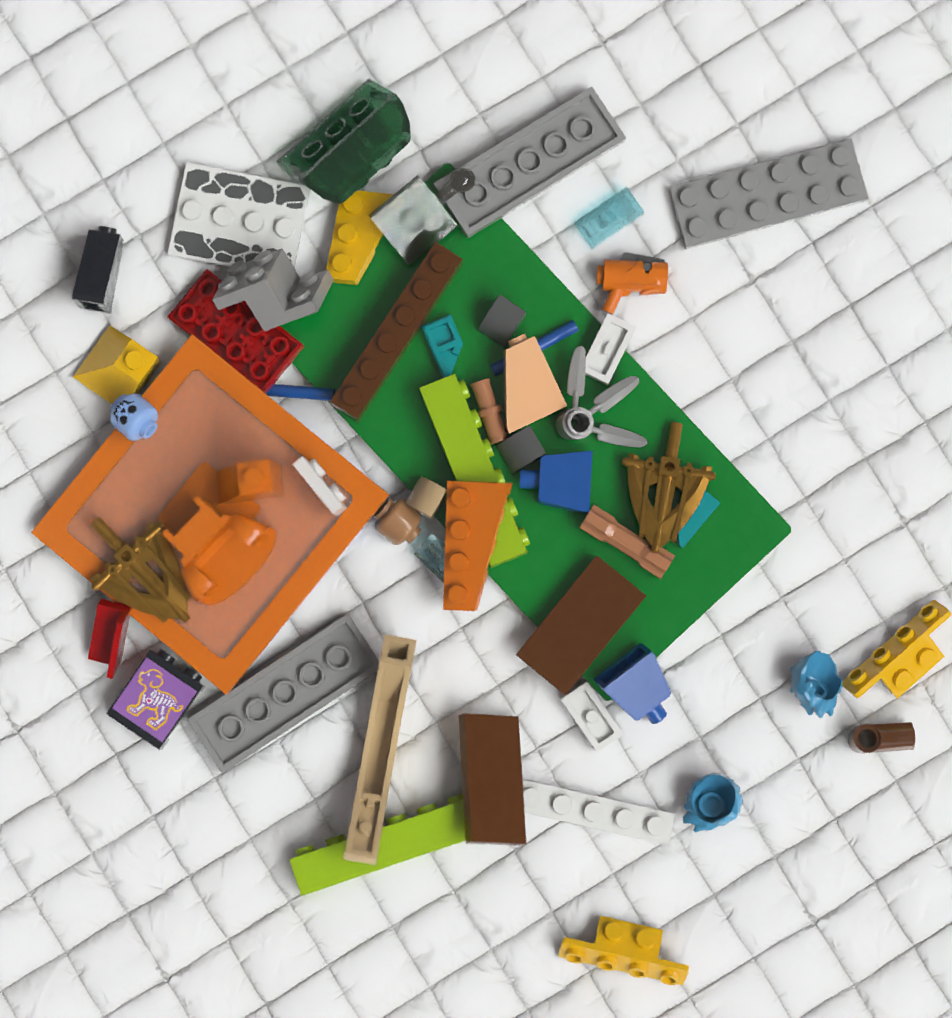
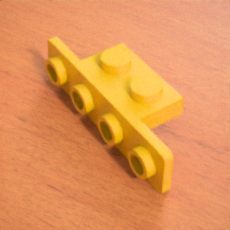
(903, 657)
(626, 949)

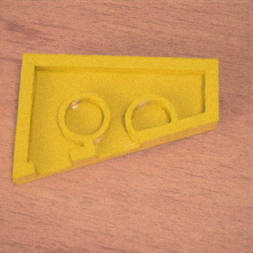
(354, 237)

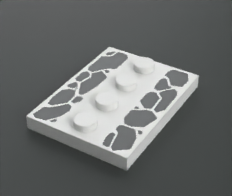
(236, 216)

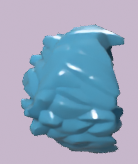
(816, 683)
(712, 802)

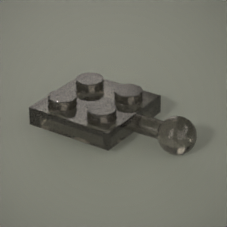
(415, 216)

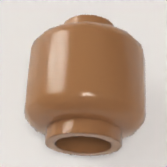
(397, 521)

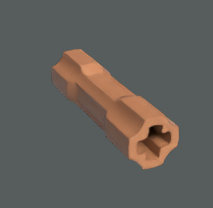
(607, 529)

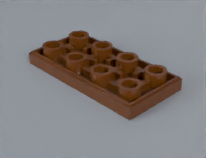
(580, 625)
(492, 779)

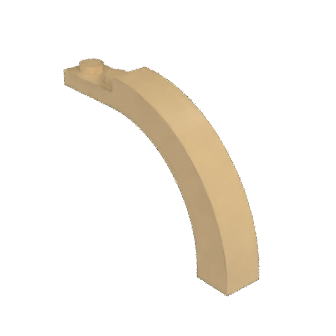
(379, 749)

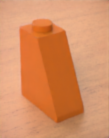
(250, 481)

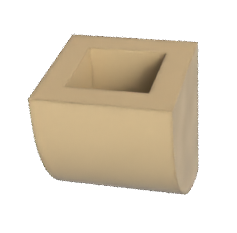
(426, 497)

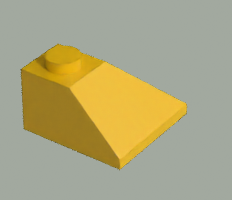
(116, 366)

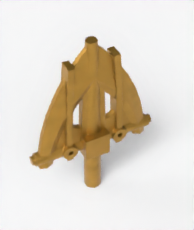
(660, 523)
(167, 597)

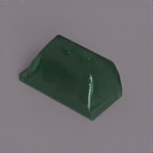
(350, 143)

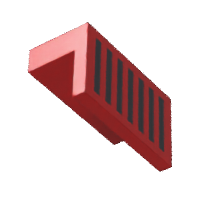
(109, 634)

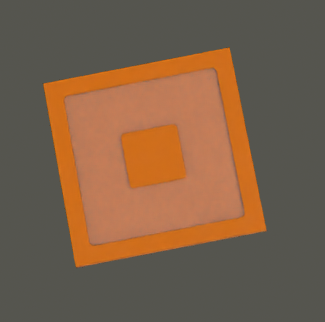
(205, 424)

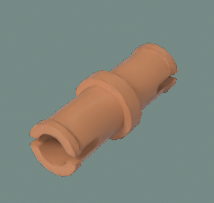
(489, 411)

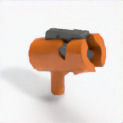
(631, 274)

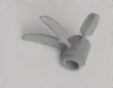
(603, 402)

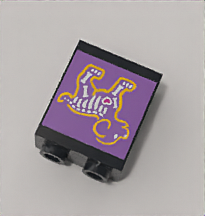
(156, 698)

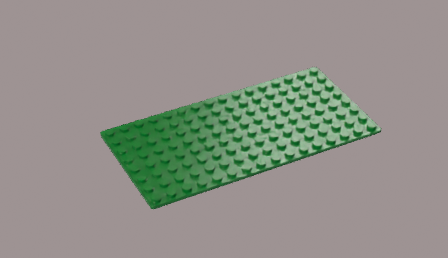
(404, 438)

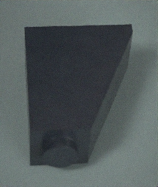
(98, 270)

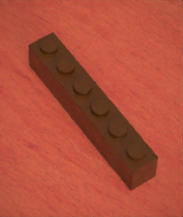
(396, 332)

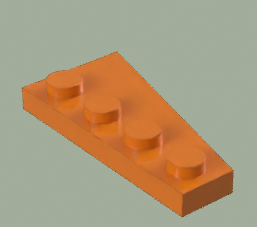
(470, 536)

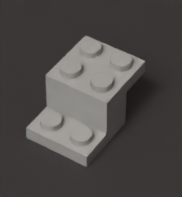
(273, 289)

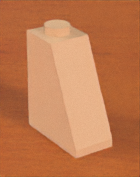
(528, 384)

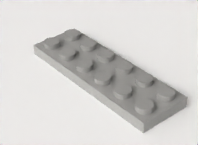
(533, 161)
(768, 193)
(284, 693)

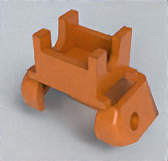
(220, 552)

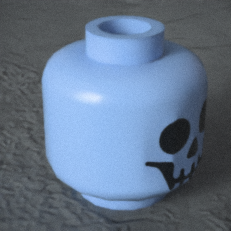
(134, 417)

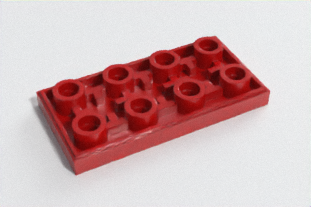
(235, 334)

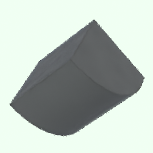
(502, 321)
(520, 450)

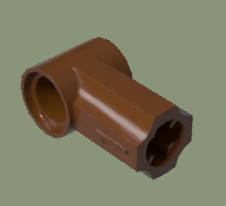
(884, 737)

